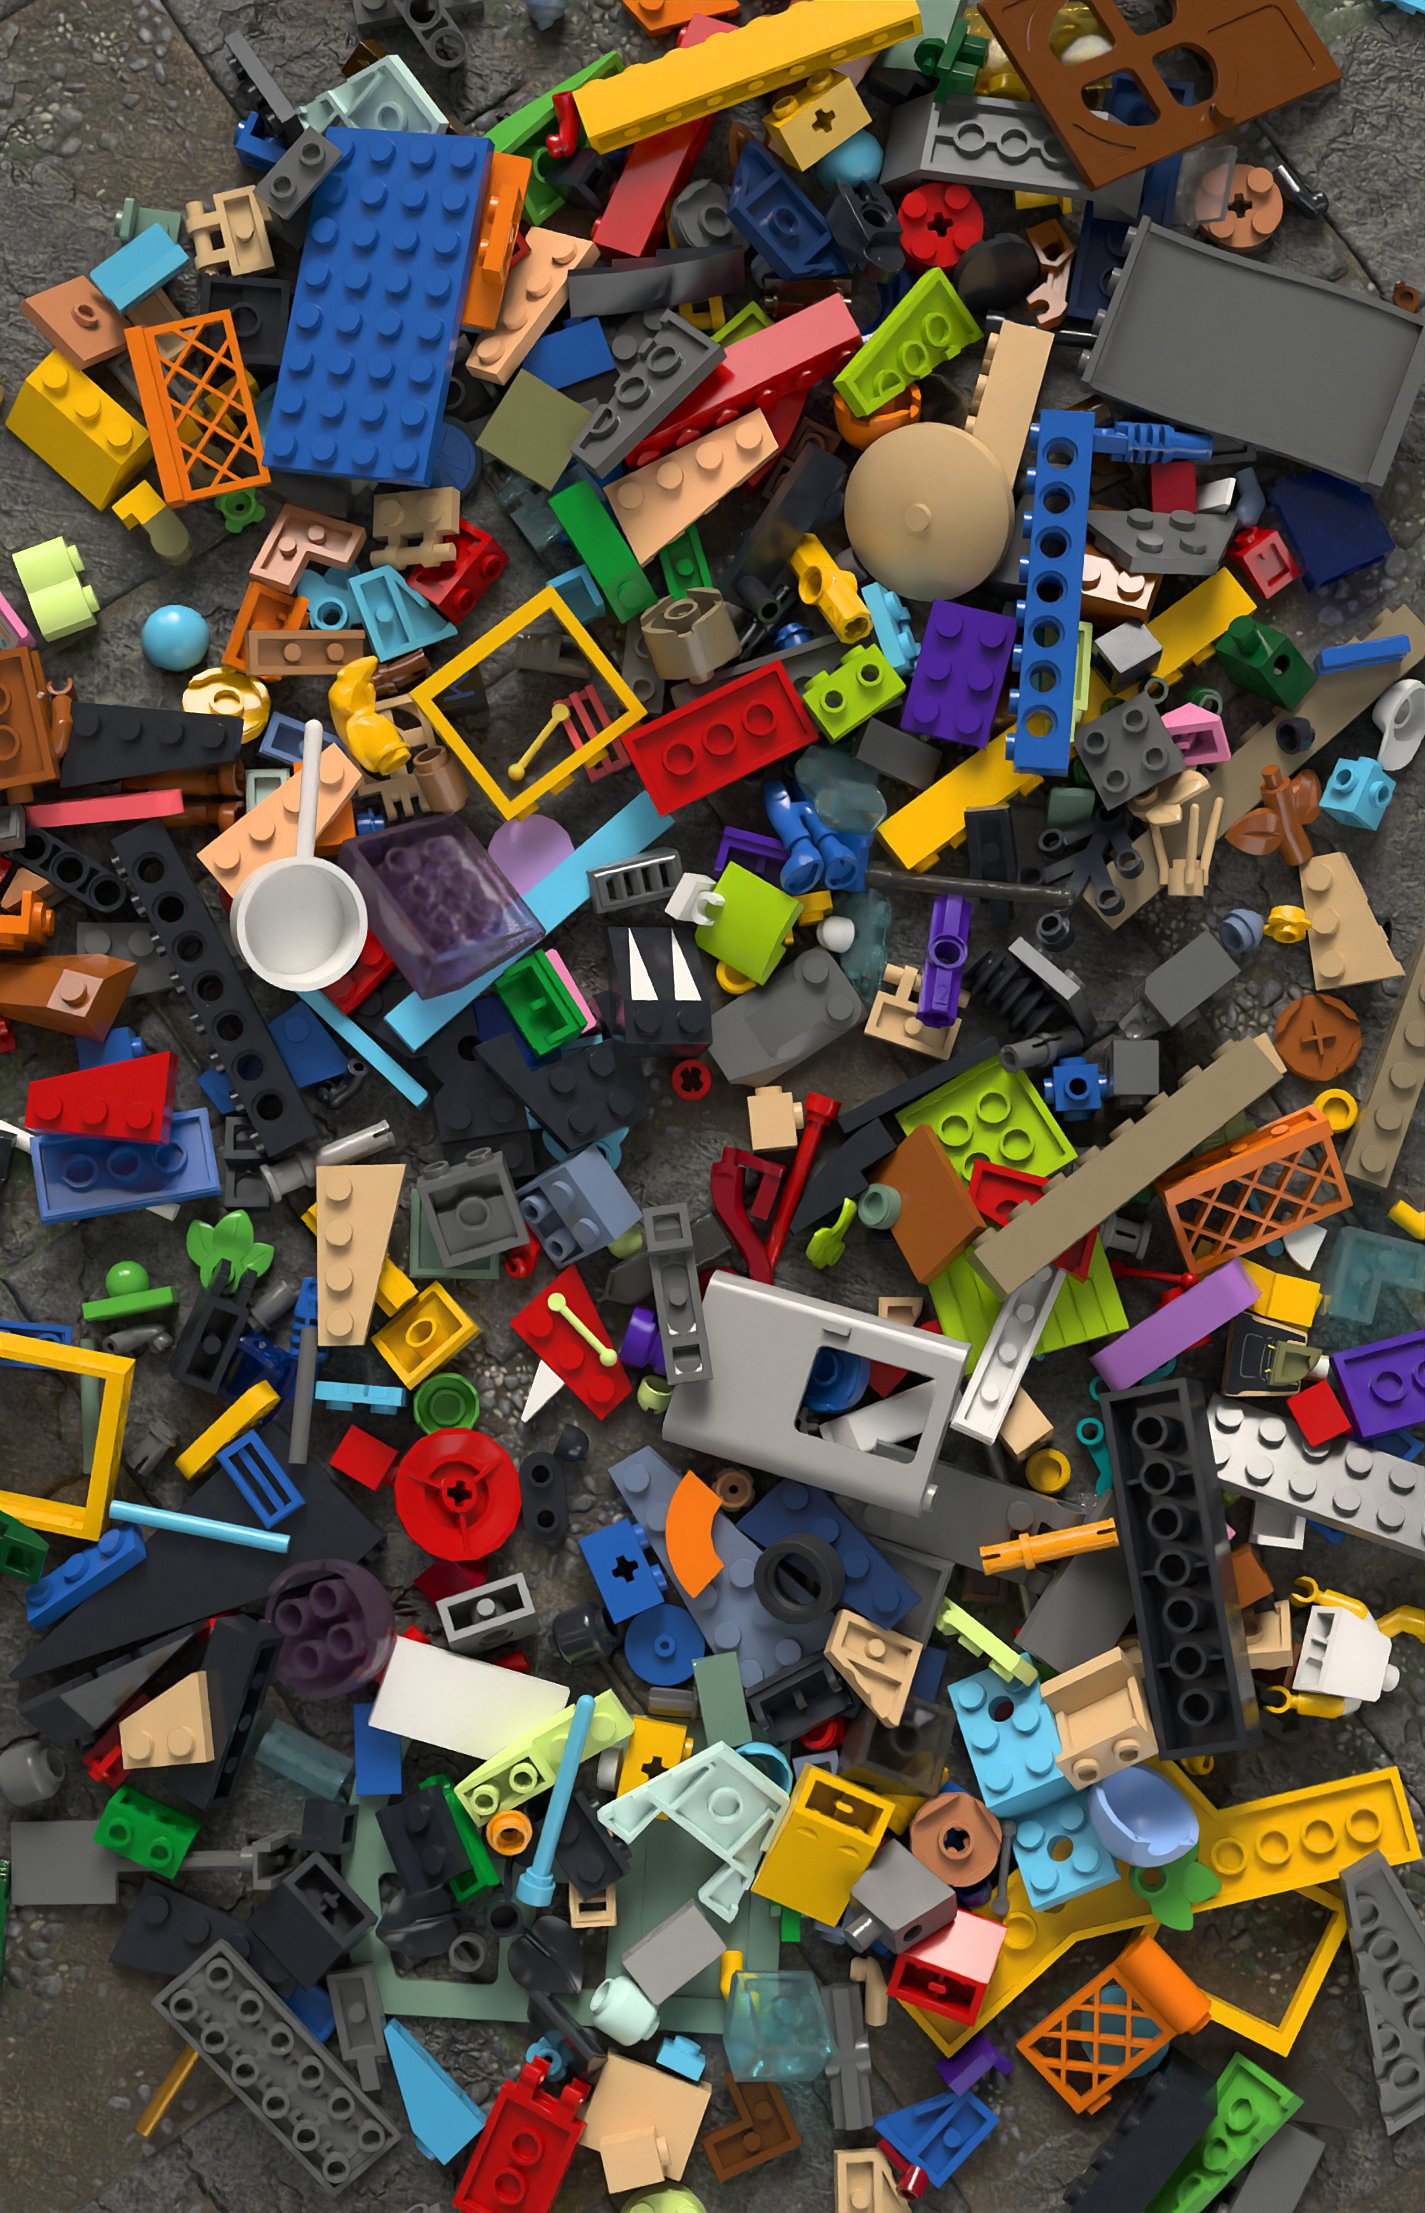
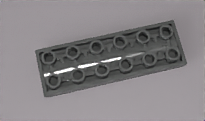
(277, 2067)

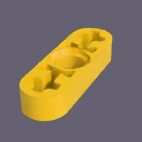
(227, 1429)

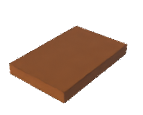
(936, 1209)

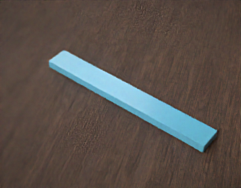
(551, 902)

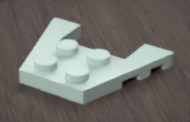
(378, 99)
(720, 1804)

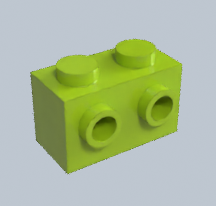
(855, 696)

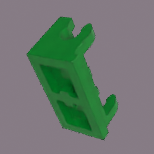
(540, 1004)

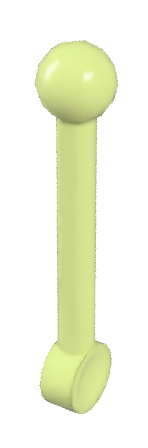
(557, 1303)

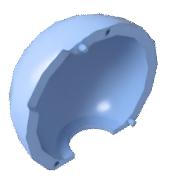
(1142, 1817)

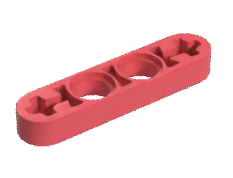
(104, 808)

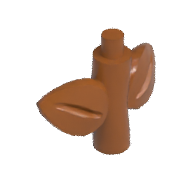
(1281, 820)

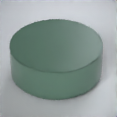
(879, 1206)

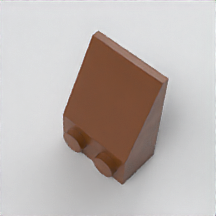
(1112, 593)

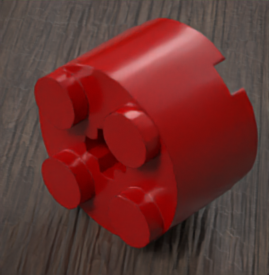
(942, 209)

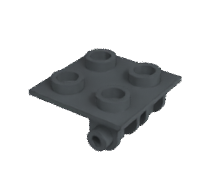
(1128, 750)

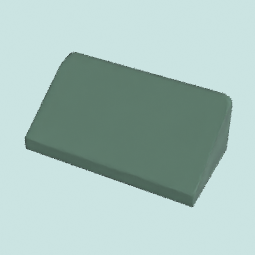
(721, 1699)

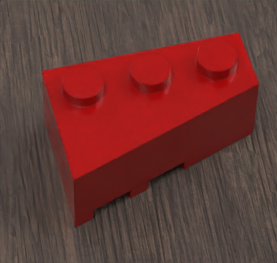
(109, 1101)

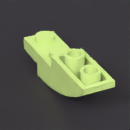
(534, 1759)

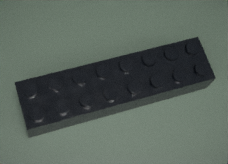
(1181, 1570)

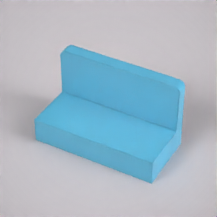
(140, 269)

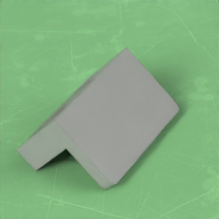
(673, 1952)

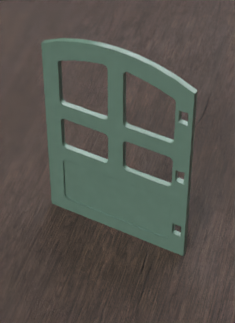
(663, 1876)

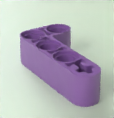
(1176, 1326)

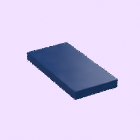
(105, 1176)

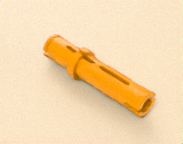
(1049, 1546)

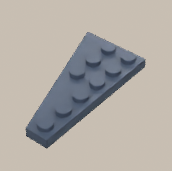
(728, 1605)

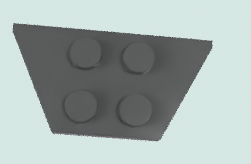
(1163, 541)

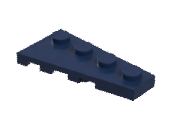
(870, 1579)

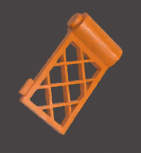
(1162, 1995)

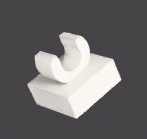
(691, 898)

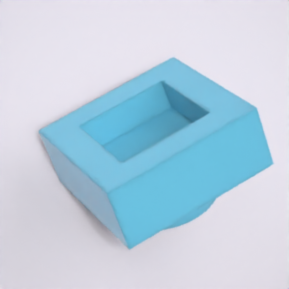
(681, 2056)

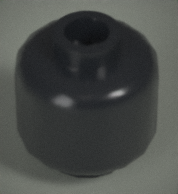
(583, 1635)

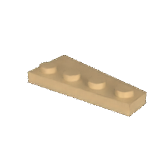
(352, 1244)
(1266, 1636)

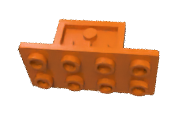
(496, 239)

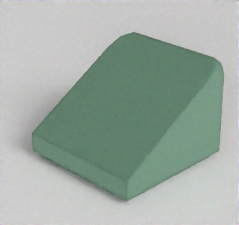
(1068, 807)

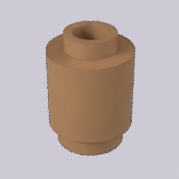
(441, 780)

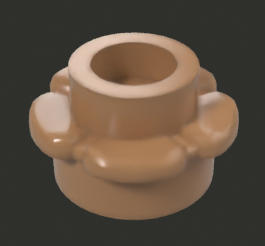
(744, 1483)

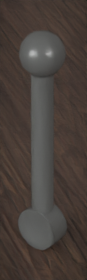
(1000, 1903)

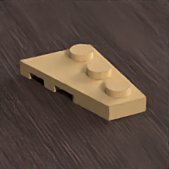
(1344, 935)

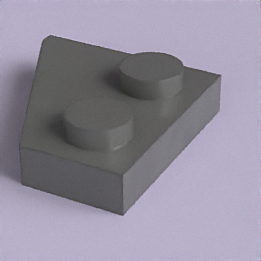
(1063, 987)

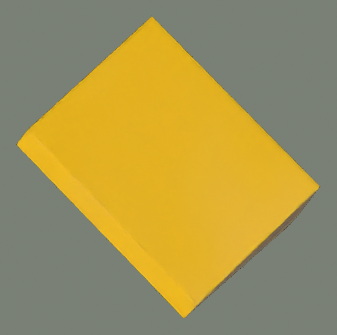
(425, 1335)

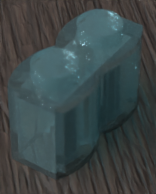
(840, 790)

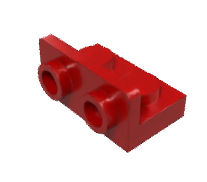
(461, 582)

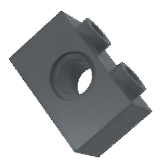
(1131, 1073)
(488, 1616)

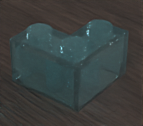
(1363, 1264)

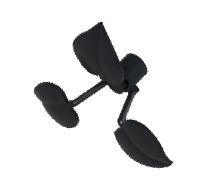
(542, 1959)

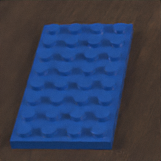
(379, 306)

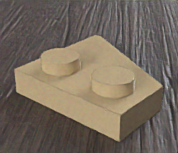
(865, 2183)

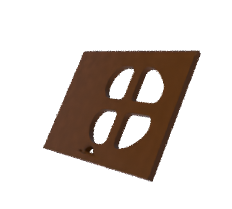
(1257, 52)

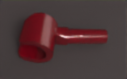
(912, 2180)

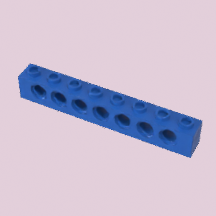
(1072, 434)

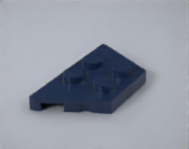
(782, 220)

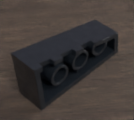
(1148, 2139)

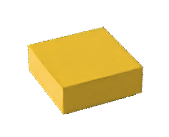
(1292, 1300)

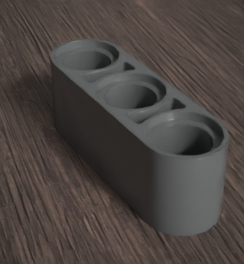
(432, 31)

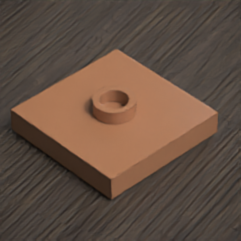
(78, 322)

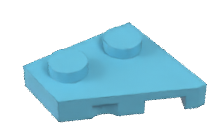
(395, 615)

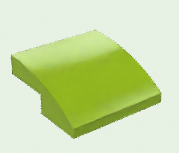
(749, 923)

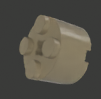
(690, 635)

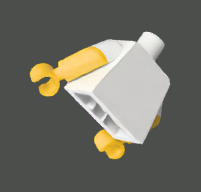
(1340, 1657)

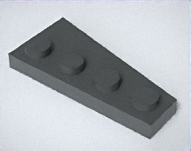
(657, 384)

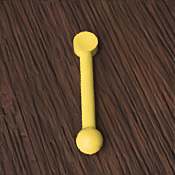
(560, 713)

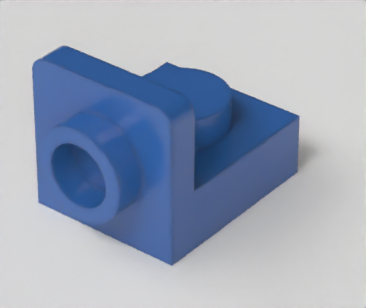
(252, 149)

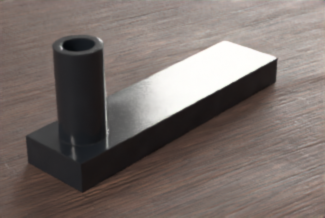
(779, 532)

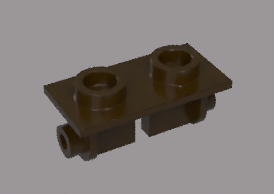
(788, 298)

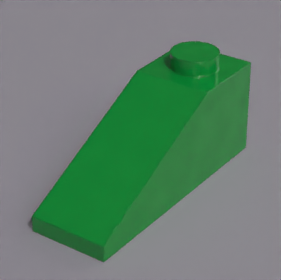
(602, 551)

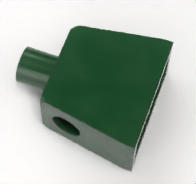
(1252, 653)

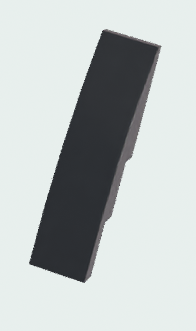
(656, 282)

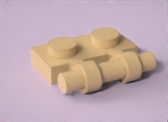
(243, 233)
(411, 516)
(895, 1017)

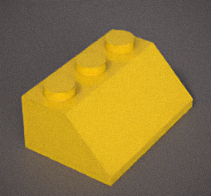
(79, 430)

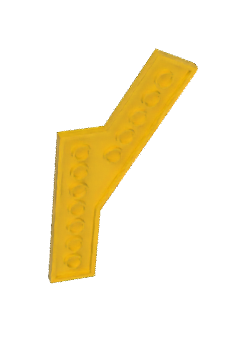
(1250, 1848)

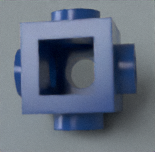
(1060, 1098)

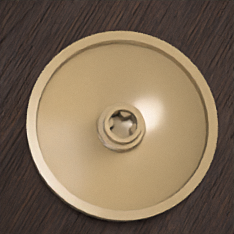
(929, 511)

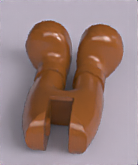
(227, 781)

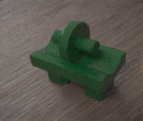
(955, 62)

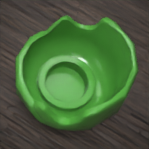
(445, 1402)

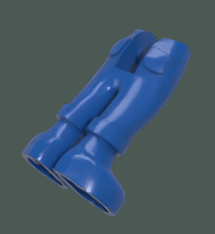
(789, 819)

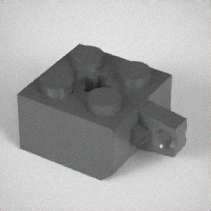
(1176, 989)

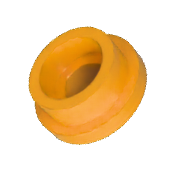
(509, 1842)

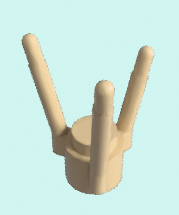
(1188, 874)

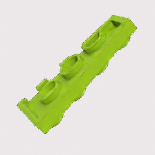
(913, 339)

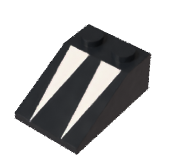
(657, 993)

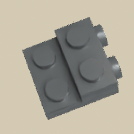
(472, 1207)

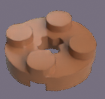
(1260, 221)
(981, 1844)

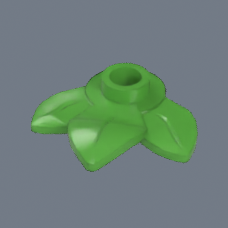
(229, 1240)
(1180, 1885)

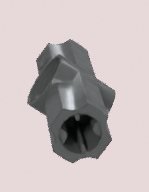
(852, 2064)

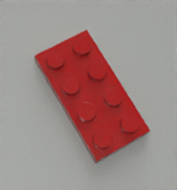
(719, 738)

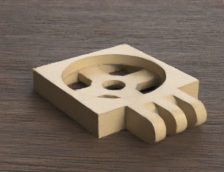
(401, 785)

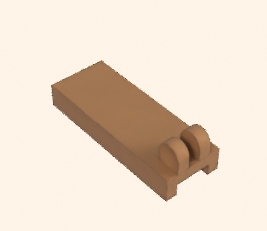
(301, 651)

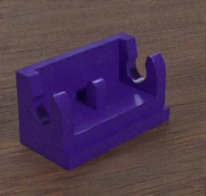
(754, 853)

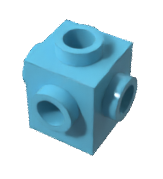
(1358, 793)

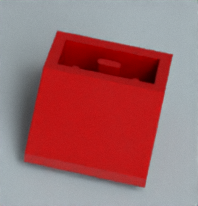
(951, 1967)

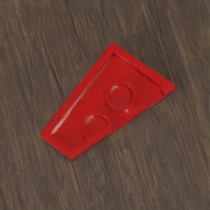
(1001, 1189)

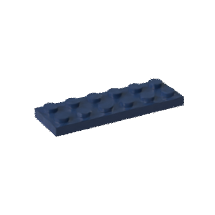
(1103, 239)

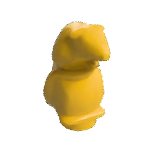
(367, 735)

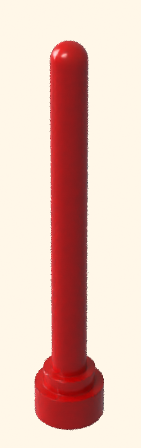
(819, 1114)

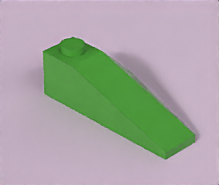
(526, 135)

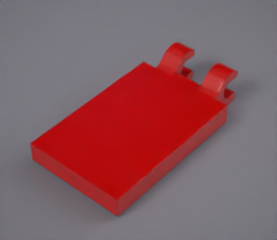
(524, 2146)

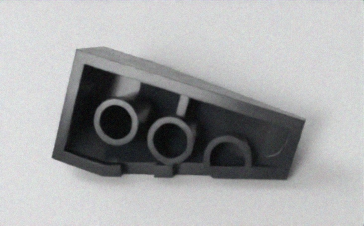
(101, 1696)

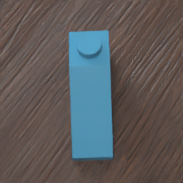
(435, 2104)

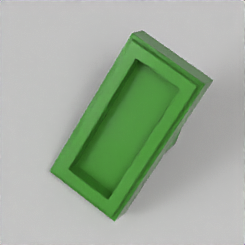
(129, 1293)

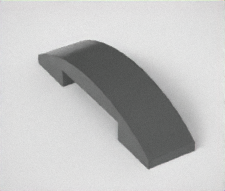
(677, 1294)

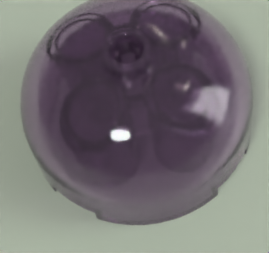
(333, 1628)

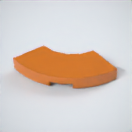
(689, 1534)

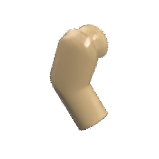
(876, 2000)

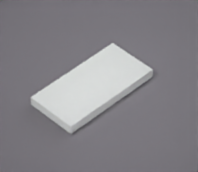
(460, 1700)

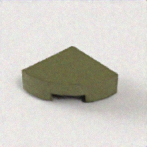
(1291, 1363)

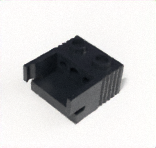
(259, 318)

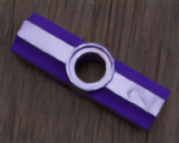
(942, 981)

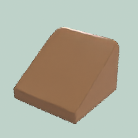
(25, 881)

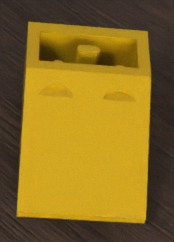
(822, 1844)

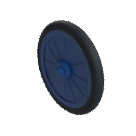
(456, 460)

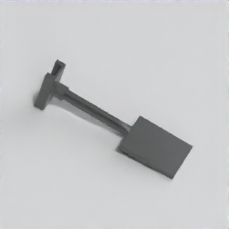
(65, 1866)

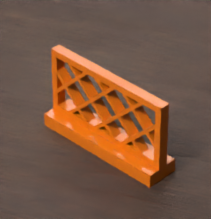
(160, 416)
(1249, 1155)

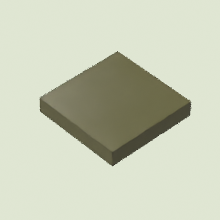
(534, 430)

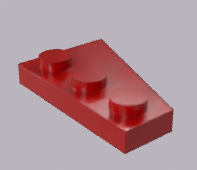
(567, 1350)

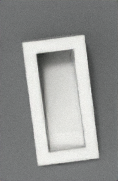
(1215, 497)
(544, 1387)

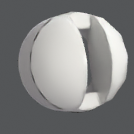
(836, 933)

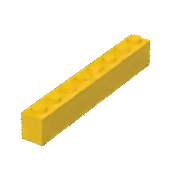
(739, 66)

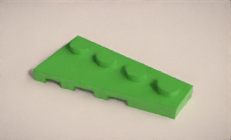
(1249, 2114)

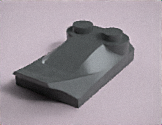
(785, 1020)

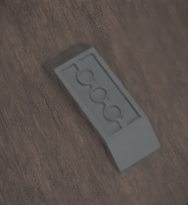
(995, 147)

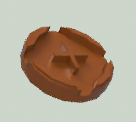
(1317, 1037)

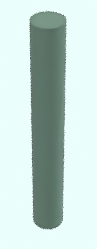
(90, 1410)

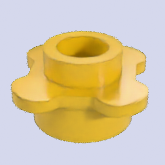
(1287, 924)

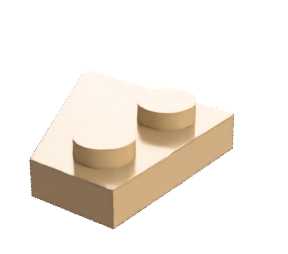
(874, 1663)
(170, 1727)

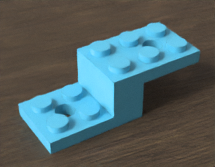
(1025, 1786)

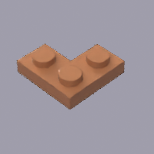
(305, 537)

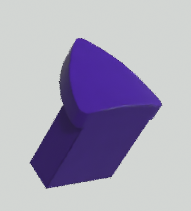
(972, 2062)

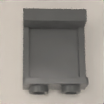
(289, 187)

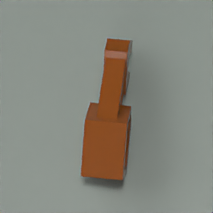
(1045, 241)

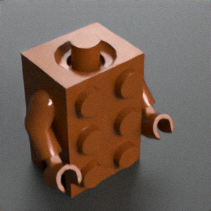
(31, 729)

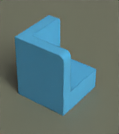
(579, 594)

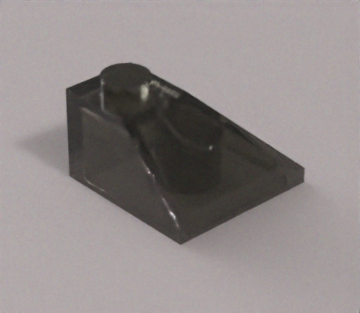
(900, 1758)

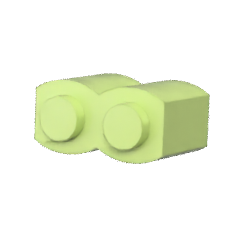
(55, 588)

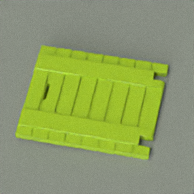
(1078, 1315)

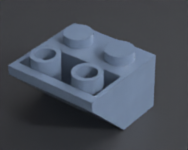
(577, 1206)

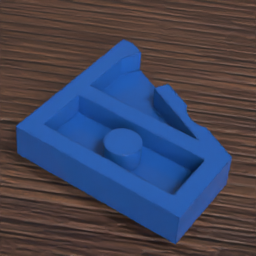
(939, 2131)

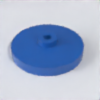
(663, 1644)

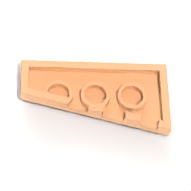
(530, 301)
(682, 486)
(272, 826)

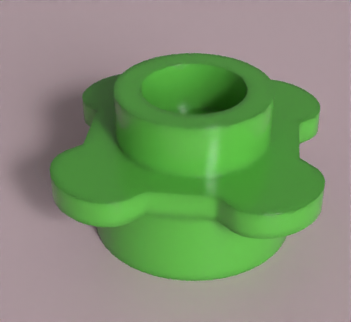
(234, 519)

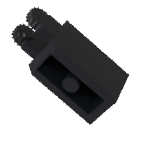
(212, 1330)

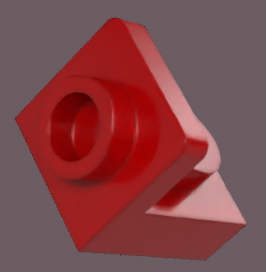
(1264, 560)

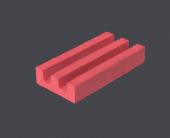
(576, 699)

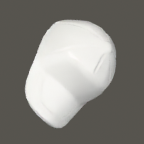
(1402, 721)

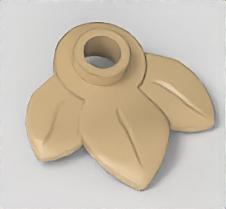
(1162, 802)

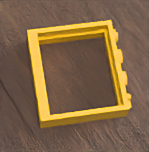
(560, 776)
(118, 1371)
(1254, 2028)

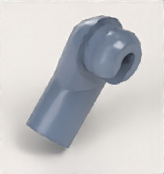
(1251, 501)

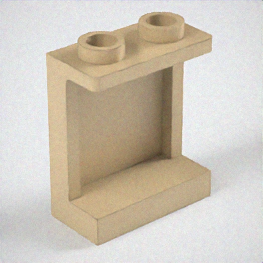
(1100, 1718)
(638, 2096)

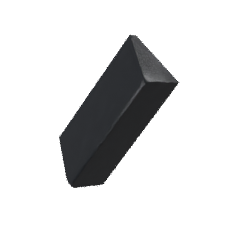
(565, 2034)

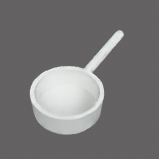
(300, 915)

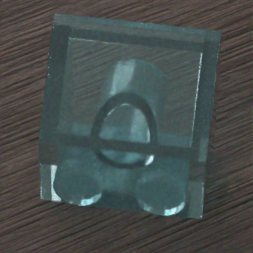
(776, 2027)

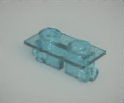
(868, 954)
(304, 1759)

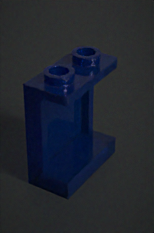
(1329, 526)

